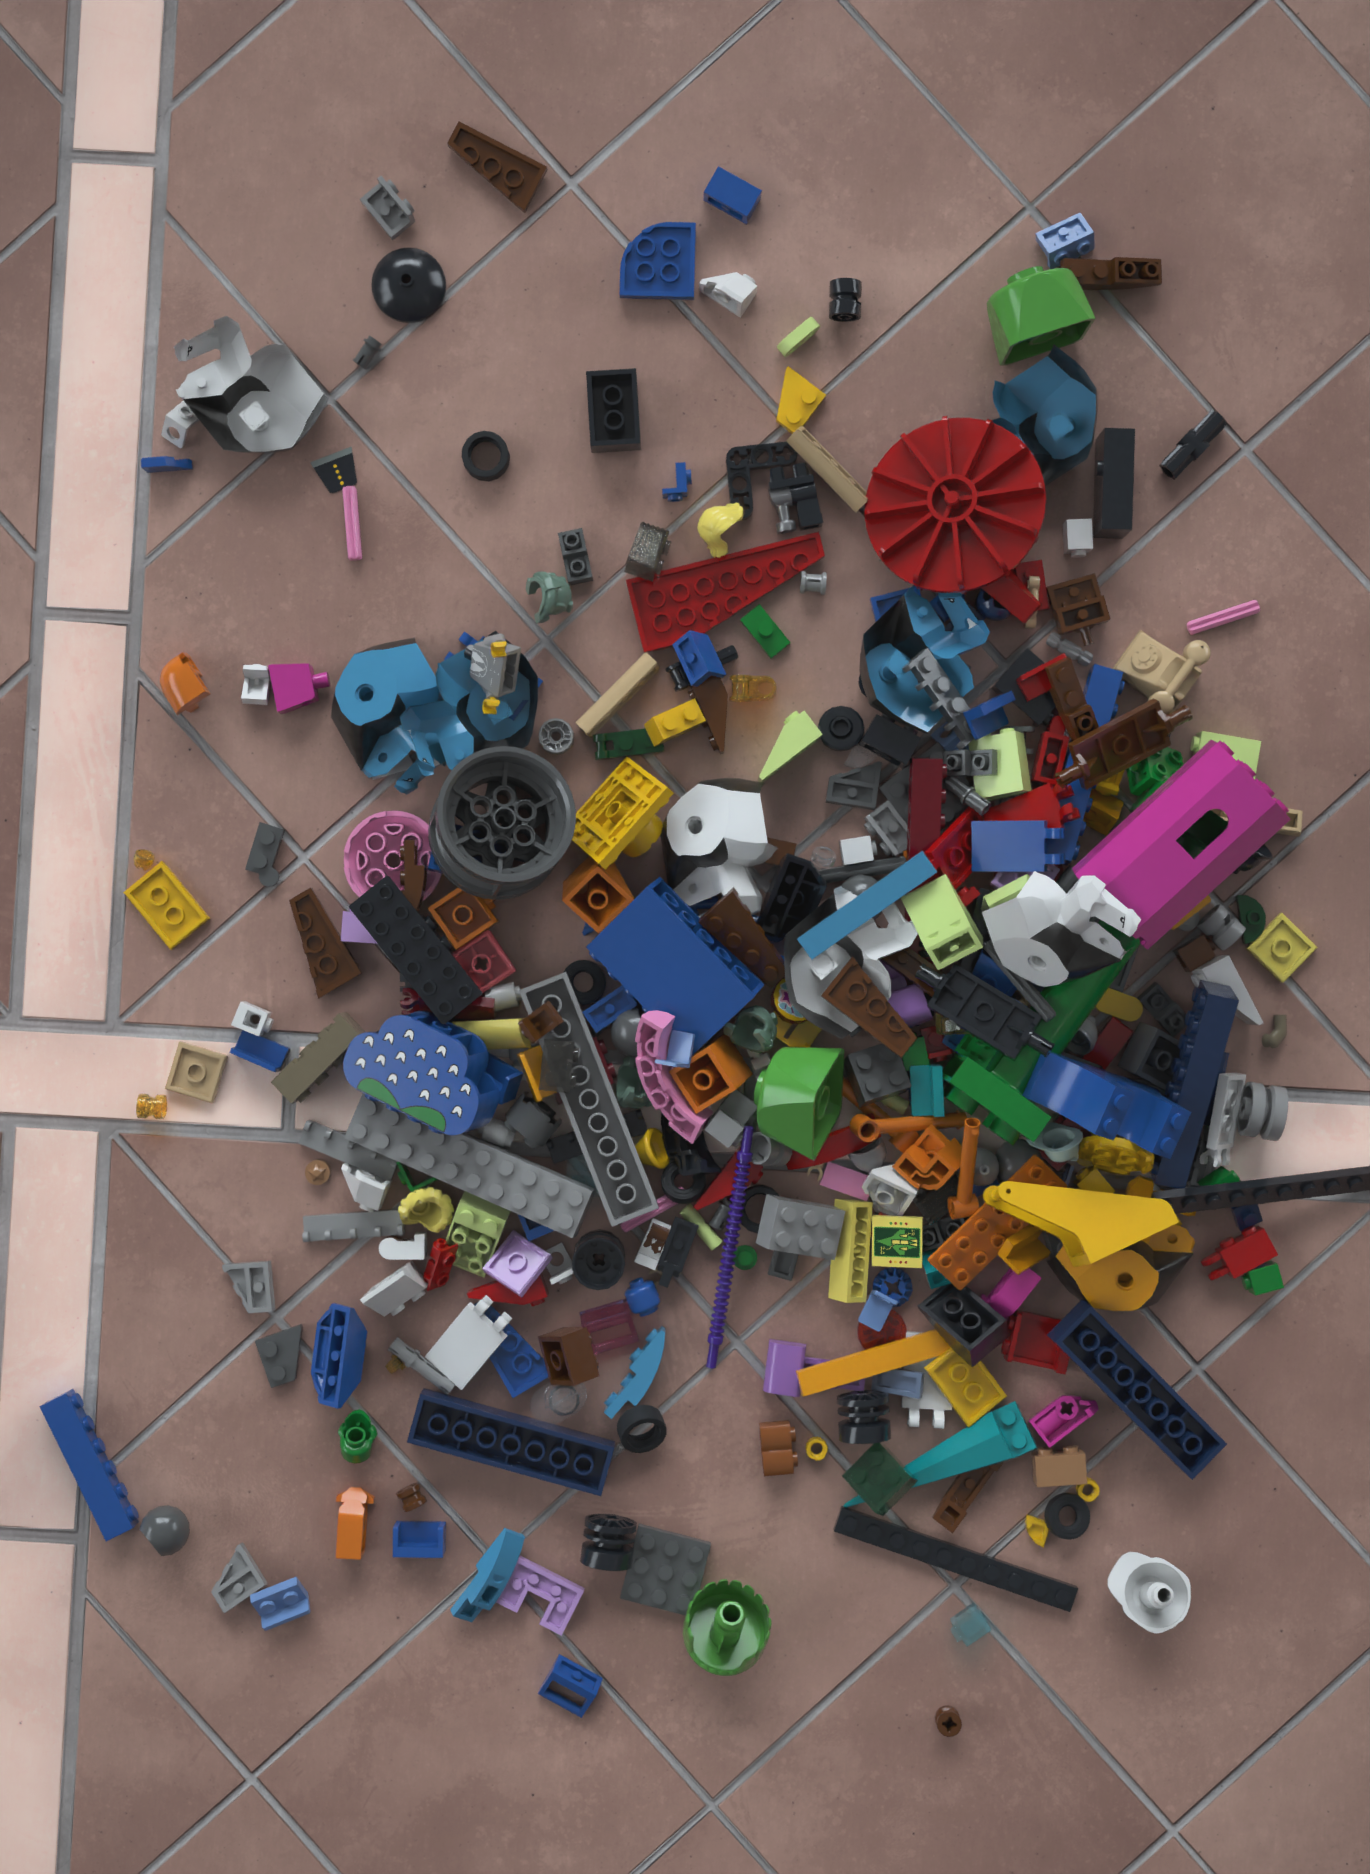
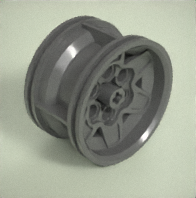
(502, 771)

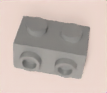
(388, 208)
(889, 828)

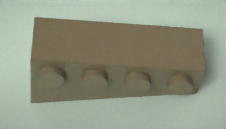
(317, 1059)

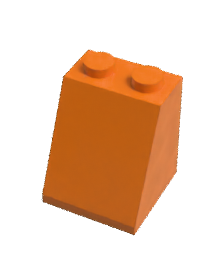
(596, 893)
(712, 1073)

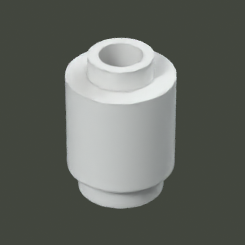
(505, 995)
(497, 1133)

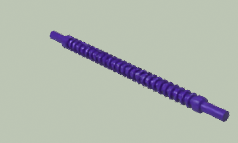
(744, 1156)

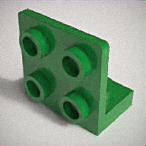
(1153, 769)

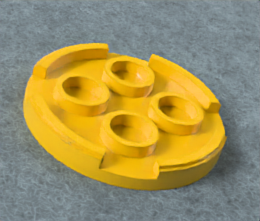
(1116, 1155)

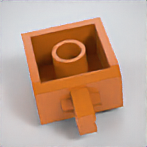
(463, 916)

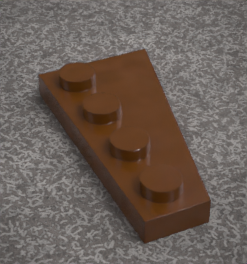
(736, 930)

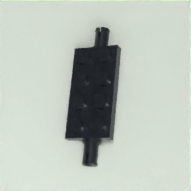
(984, 1011)

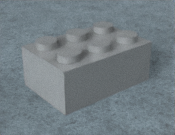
(800, 1227)

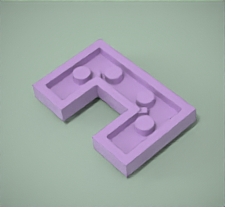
(558, 1590)

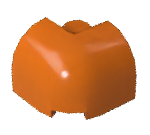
(182, 684)
(930, 1160)

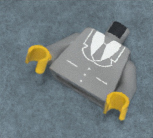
(494, 668)

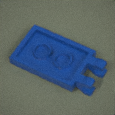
(1013, 846)

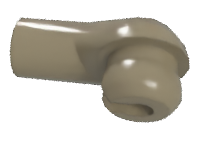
(1278, 1034)

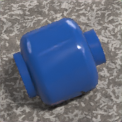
(642, 1297)

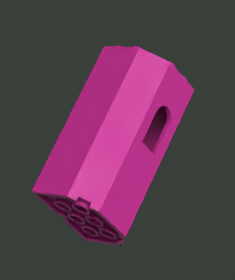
(1153, 871)

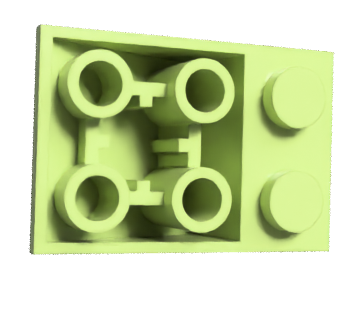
(942, 922)
(477, 1231)

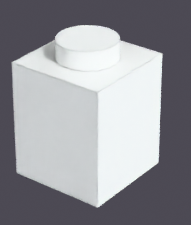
(1077, 537)
(857, 850)

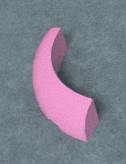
(663, 1092)

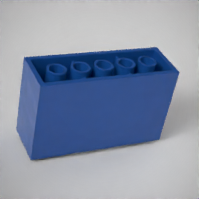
(674, 963)

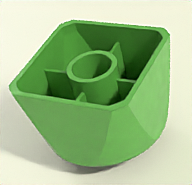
(1037, 312)
(800, 1097)

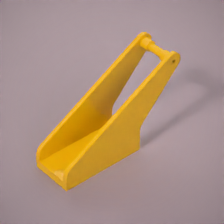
(1084, 1220)

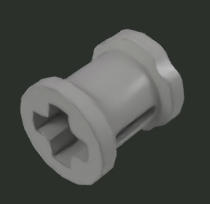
(813, 582)

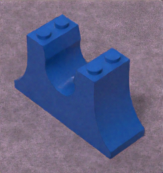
(1107, 1103)

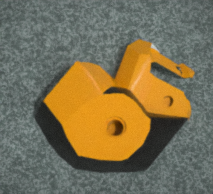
(1133, 1275)

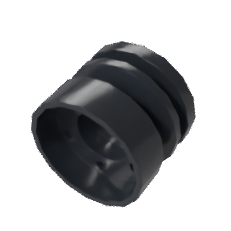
(599, 1273)
(864, 1421)
(608, 1542)

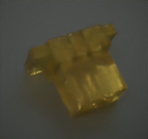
(394, 1364)

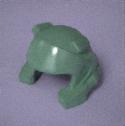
(555, 594)
(753, 1029)
(629, 1086)

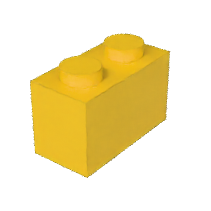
(674, 722)

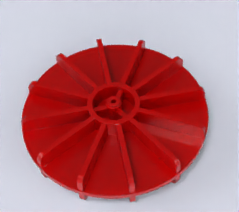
(955, 505)

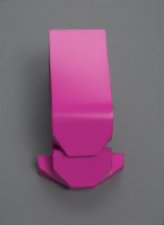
(1011, 1291)
(1054, 1426)

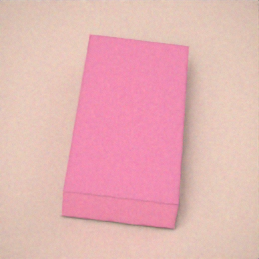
(844, 1180)

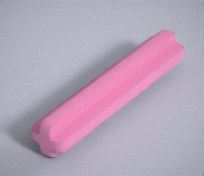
(352, 523)
(1223, 617)
(663, 1202)

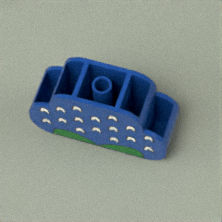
(425, 1072)

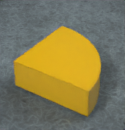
(1037, 1529)

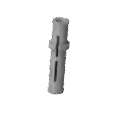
(417, 1362)

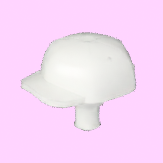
(1150, 1591)

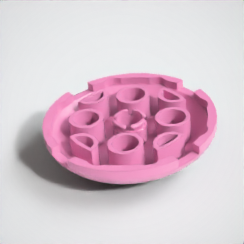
(379, 838)

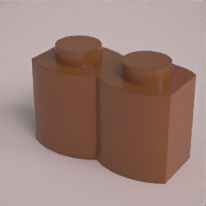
(776, 1448)

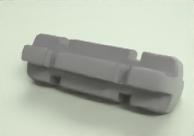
(1070, 649)

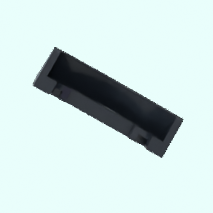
(690, 1158)

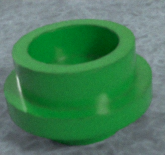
(745, 1258)

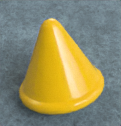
(652, 1149)

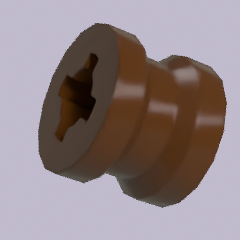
(411, 1497)
(946, 1715)

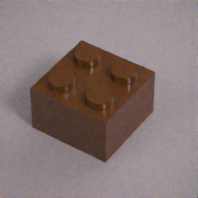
(569, 1356)

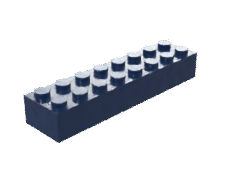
(1196, 1074)
(1137, 1389)
(511, 1441)

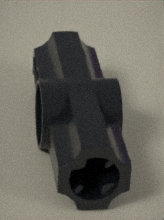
(1193, 444)

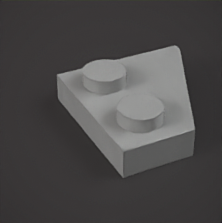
(253, 1284)
(238, 1580)

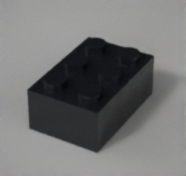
(613, 410)

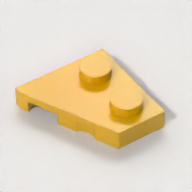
(797, 401)

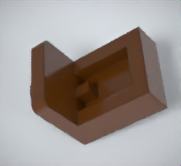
(540, 1022)

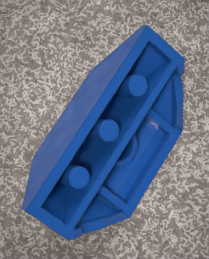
(338, 1355)

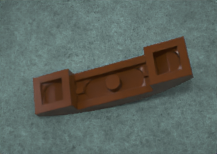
(961, 1495)

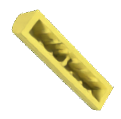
(497, 1033)
(850, 1268)

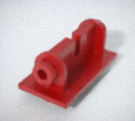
(438, 1270)

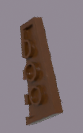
(500, 165)
(327, 955)
(865, 1005)

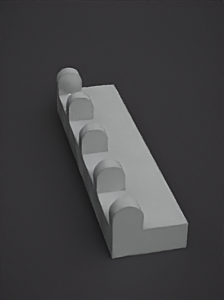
(335, 1145)
(352, 1225)

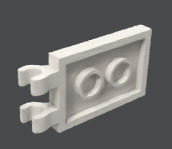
(1224, 1119)
(468, 1343)
(931, 1396)

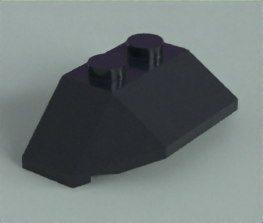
(790, 897)

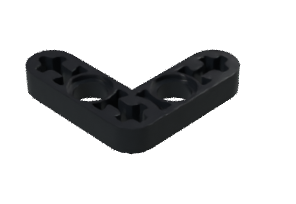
(743, 470)

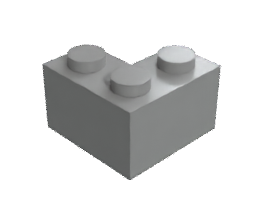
(730, 1117)

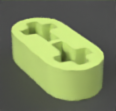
(798, 336)

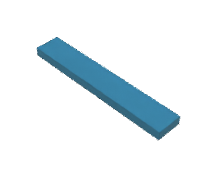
(867, 905)

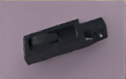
(676, 1250)

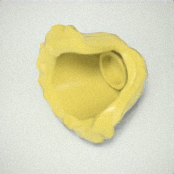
(715, 522)
(428, 1208)

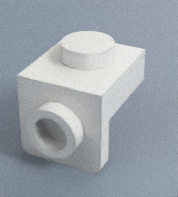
(256, 684)

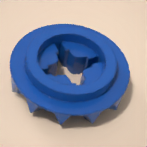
(892, 1275)

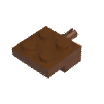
(1078, 606)

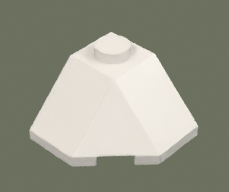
(730, 291)
(365, 1187)
(889, 1191)

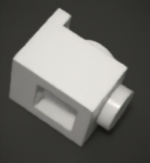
(244, 1016)

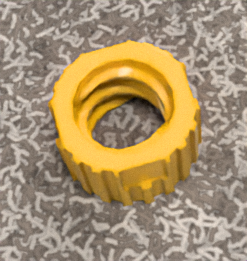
(813, 1440)
(1095, 1492)

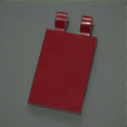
(480, 1009)

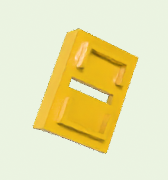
(802, 1035)

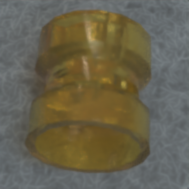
(149, 1106)

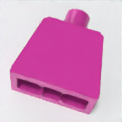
(296, 685)

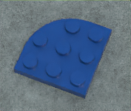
(660, 263)

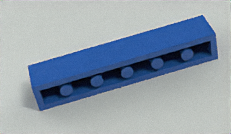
(90, 1464)

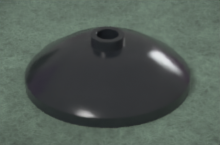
(412, 300)

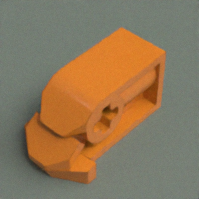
(352, 1523)

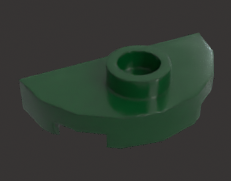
(1251, 917)

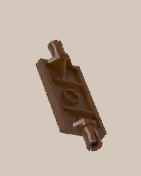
(1121, 744)

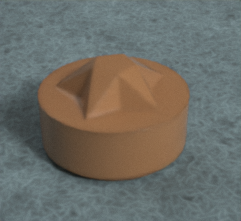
(318, 1172)

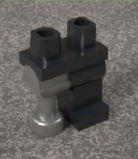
(797, 492)

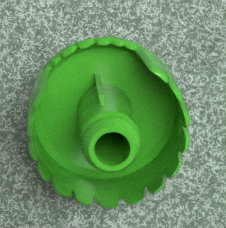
(726, 1627)

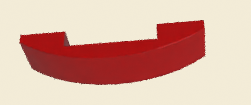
(836, 1146)

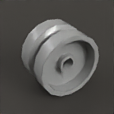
(1263, 1111)

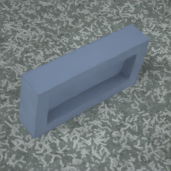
(899, 1382)

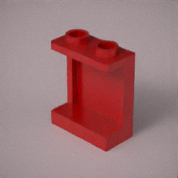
(1030, 1343)

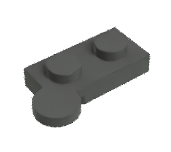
(264, 853)

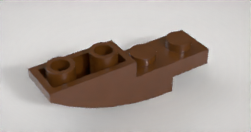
(1115, 273)
(1069, 699)
(414, 875)

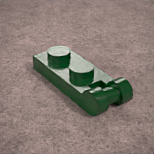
(625, 744)

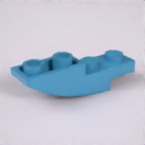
(644, 1365)
(492, 1577)

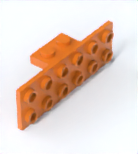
(986, 1231)

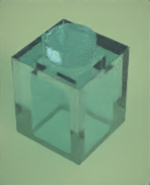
(969, 1625)

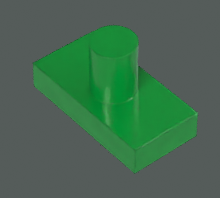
(765, 631)
(979, 1052)

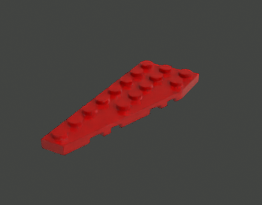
(714, 589)

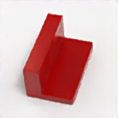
(1036, 681)

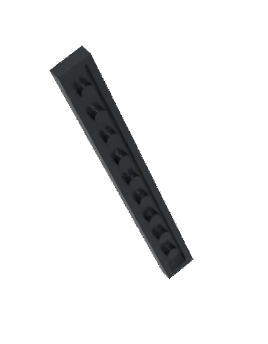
(1266, 1190)
(955, 1558)

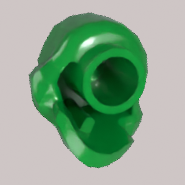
(357, 1437)

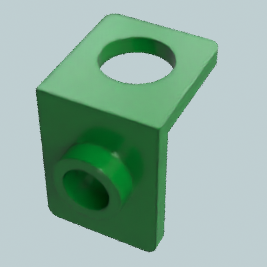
(406, 1178)

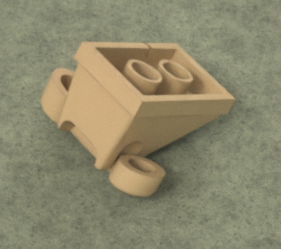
(1161, 671)

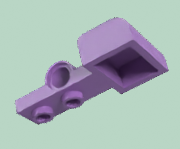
(907, 1000)
(781, 1368)

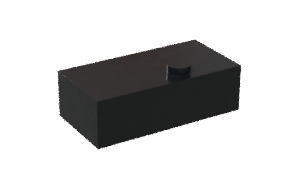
(1113, 483)

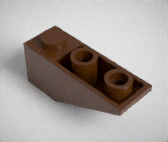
(713, 701)

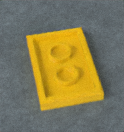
(166, 905)
(967, 1388)

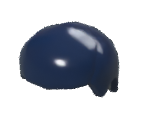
(990, 608)

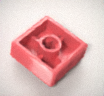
(487, 948)

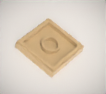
(196, 1072)

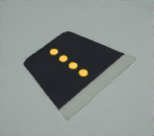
(336, 470)

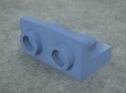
(1066, 240)
(281, 1603)

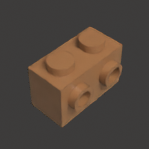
(1059, 1466)

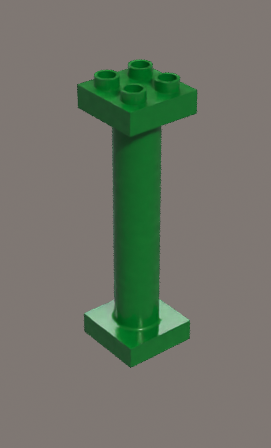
(1073, 1001)

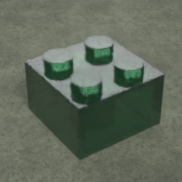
(879, 1478)

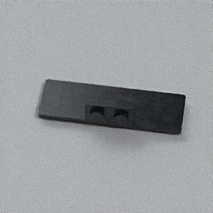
(416, 949)

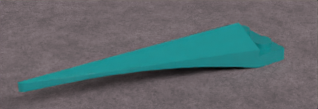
(989, 1441)

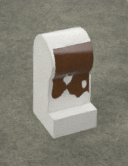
(652, 1244)
(404, 1249)

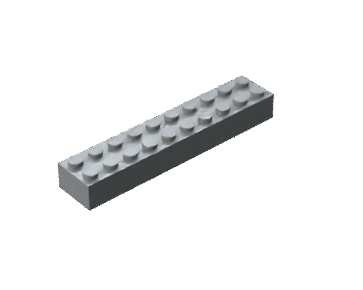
(594, 1109)
(474, 1167)

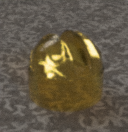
(143, 859)

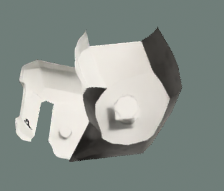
(249, 399)
(713, 840)
(1049, 933)
(809, 977)

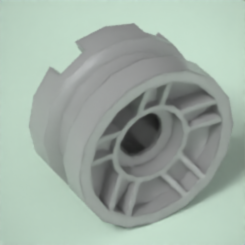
(553, 726)

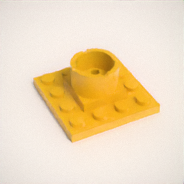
(621, 815)

